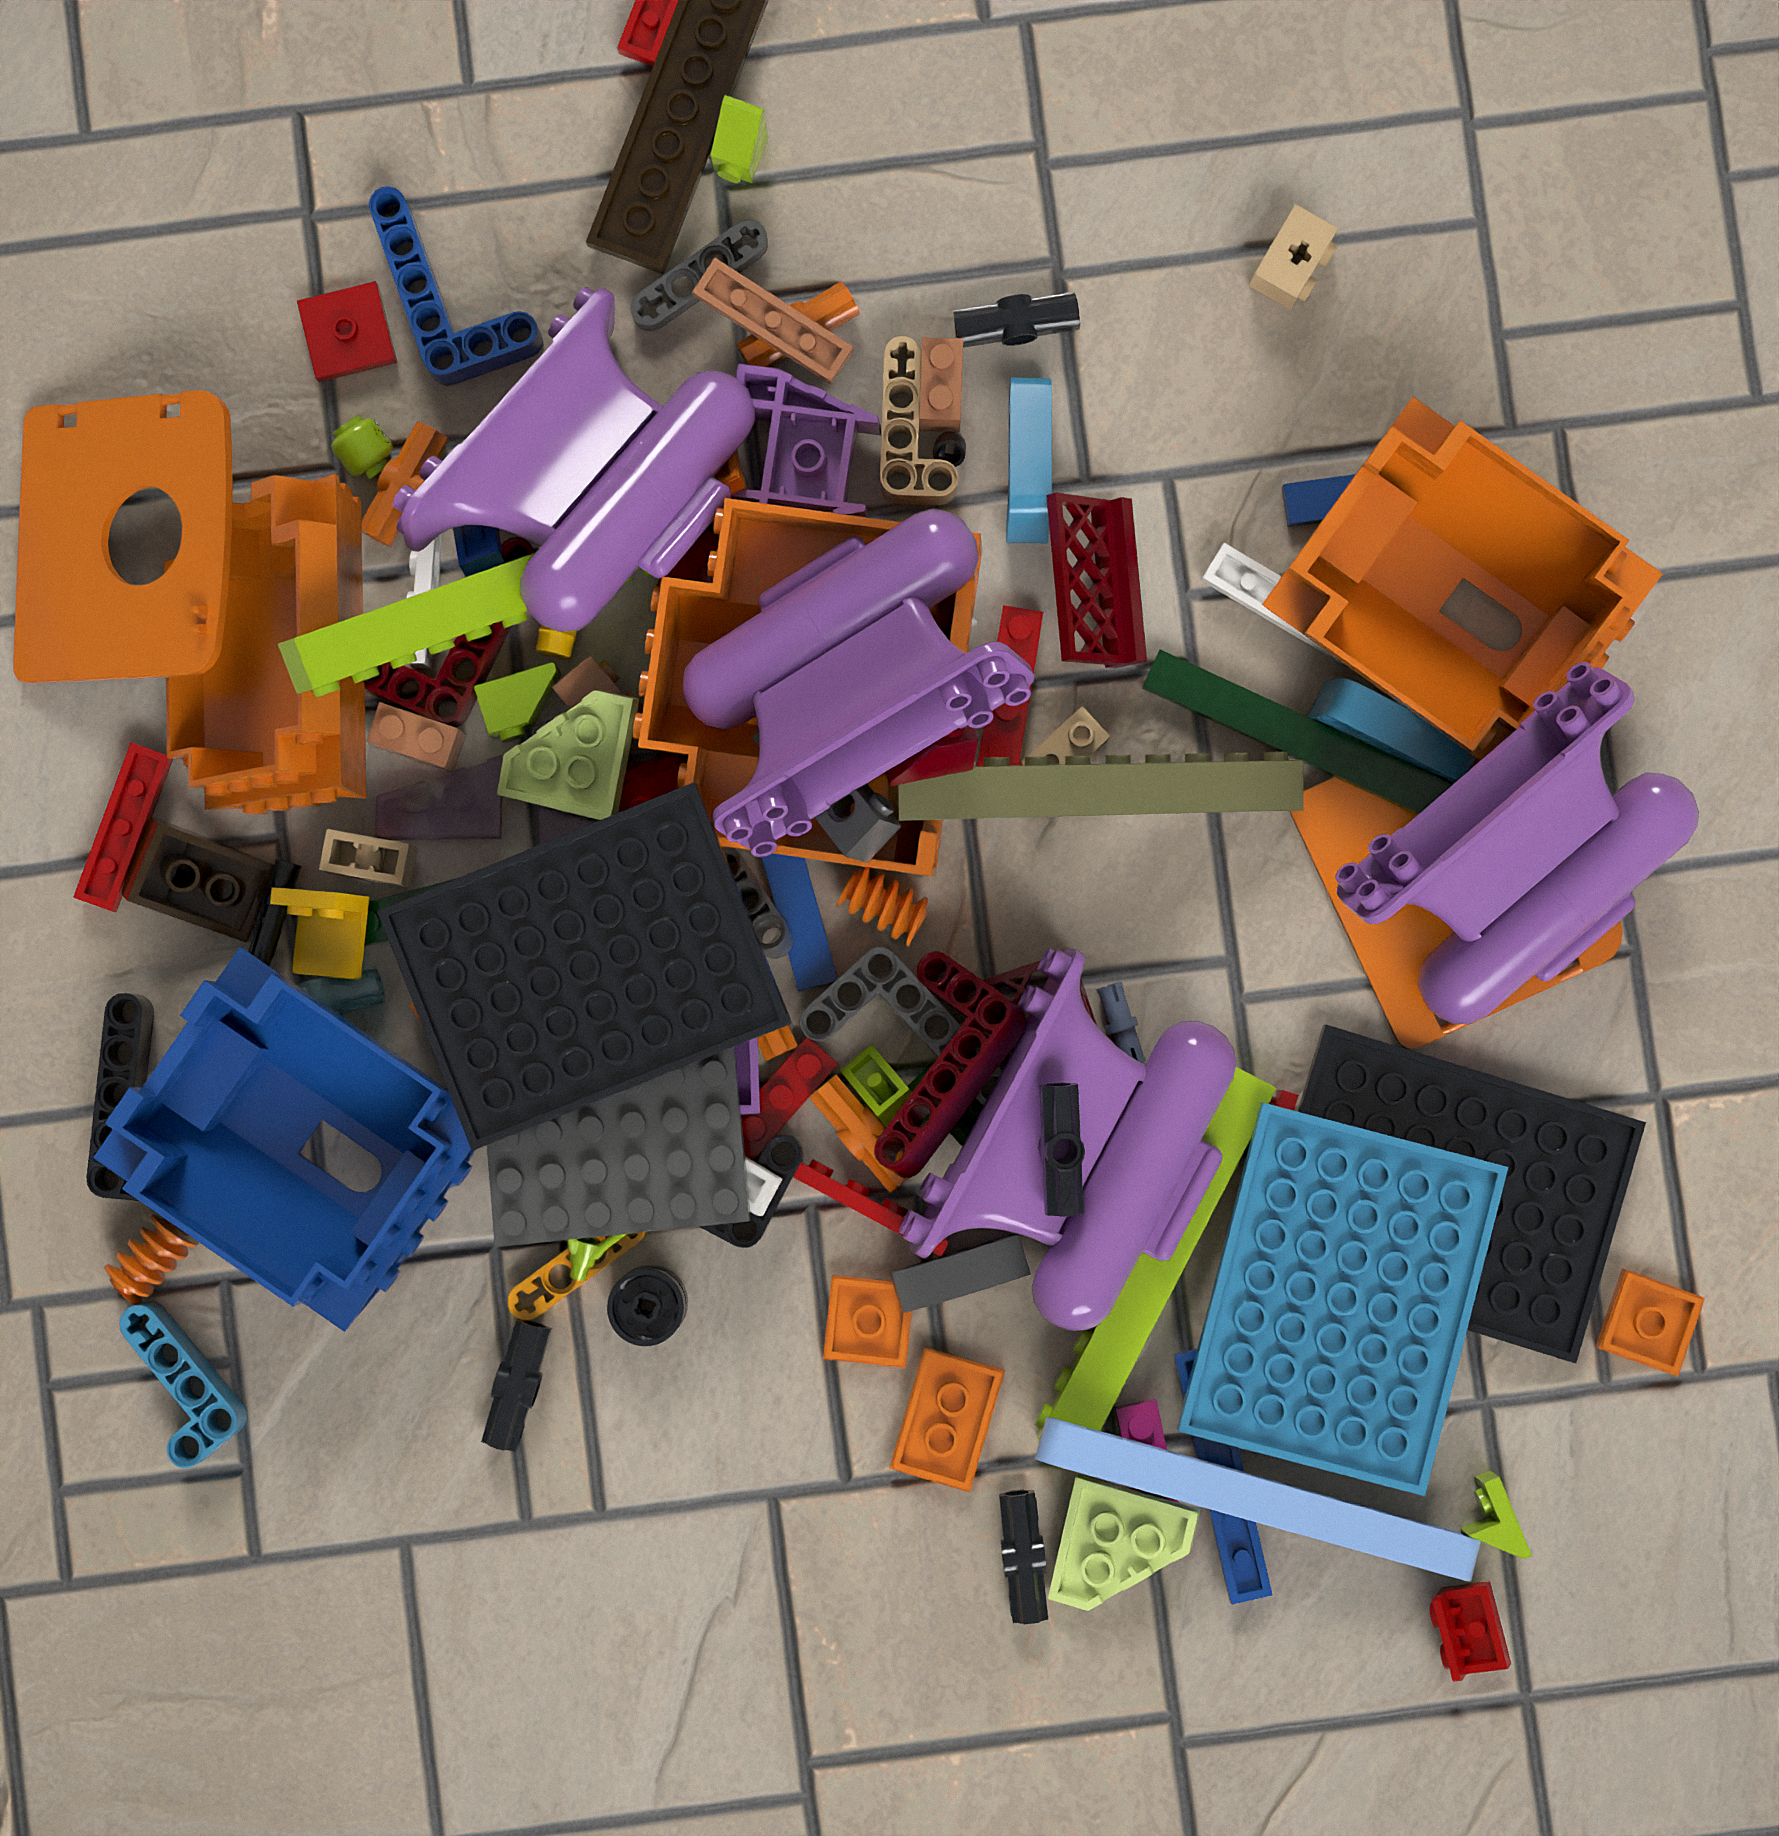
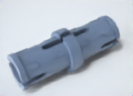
(1120, 1022)

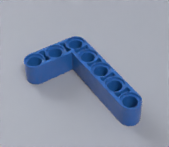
(430, 304)

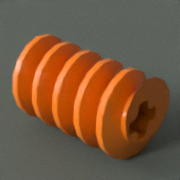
(884, 903)
(149, 1260)

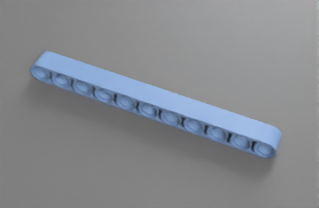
(1257, 1499)

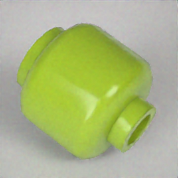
(361, 447)

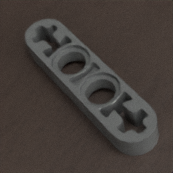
(694, 269)

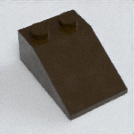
(197, 880)

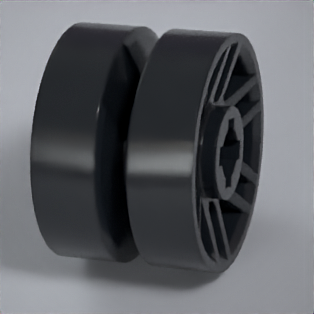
(643, 1326)

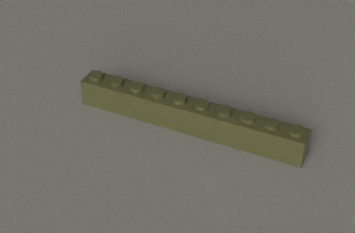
(1105, 788)

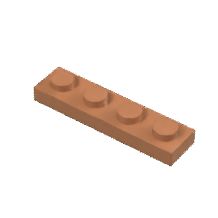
(773, 321)

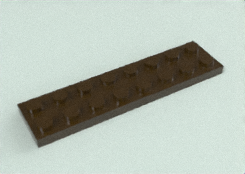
(674, 130)

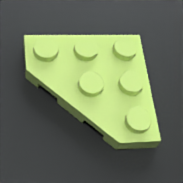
(575, 758)
(1116, 1541)

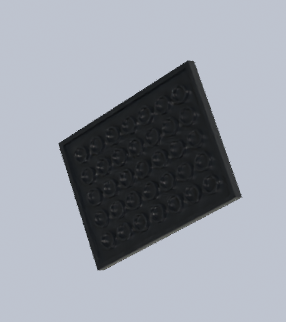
(584, 966)
(1560, 1186)

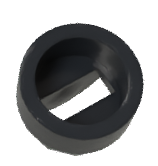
(959, 448)

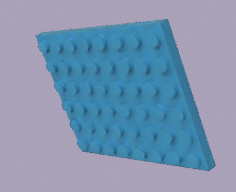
(1342, 1299)

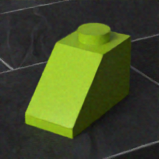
(738, 140)
(516, 700)
(877, 1084)

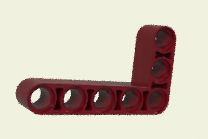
(447, 684)
(952, 1064)

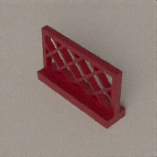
(1113, 578)

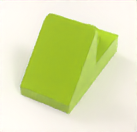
(1501, 1527)

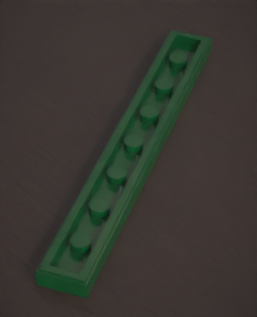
(1293, 733)

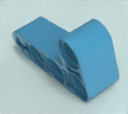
(1029, 460)
(1389, 727)
(176, 1380)

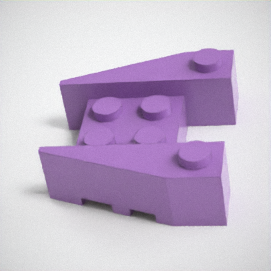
(807, 442)

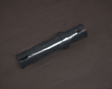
(272, 916)

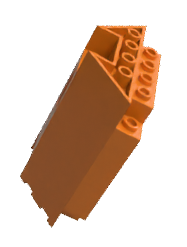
(1445, 509)
(242, 720)

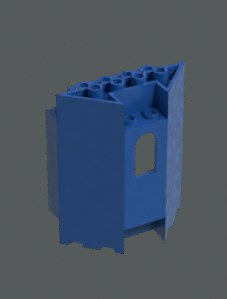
(224, 1130)

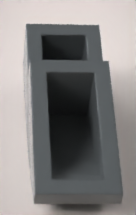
(960, 1273)

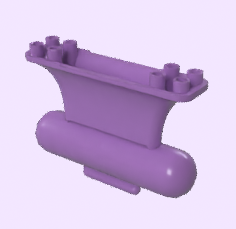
(586, 470)
(849, 674)
(1526, 852)
(1139, 1139)

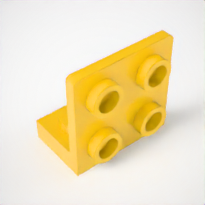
(327, 931)

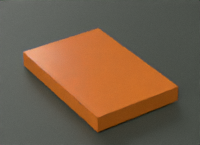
(947, 1419)

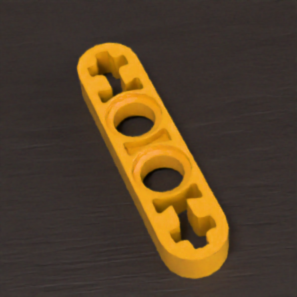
(542, 1303)

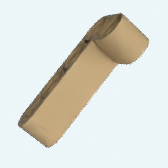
(907, 421)

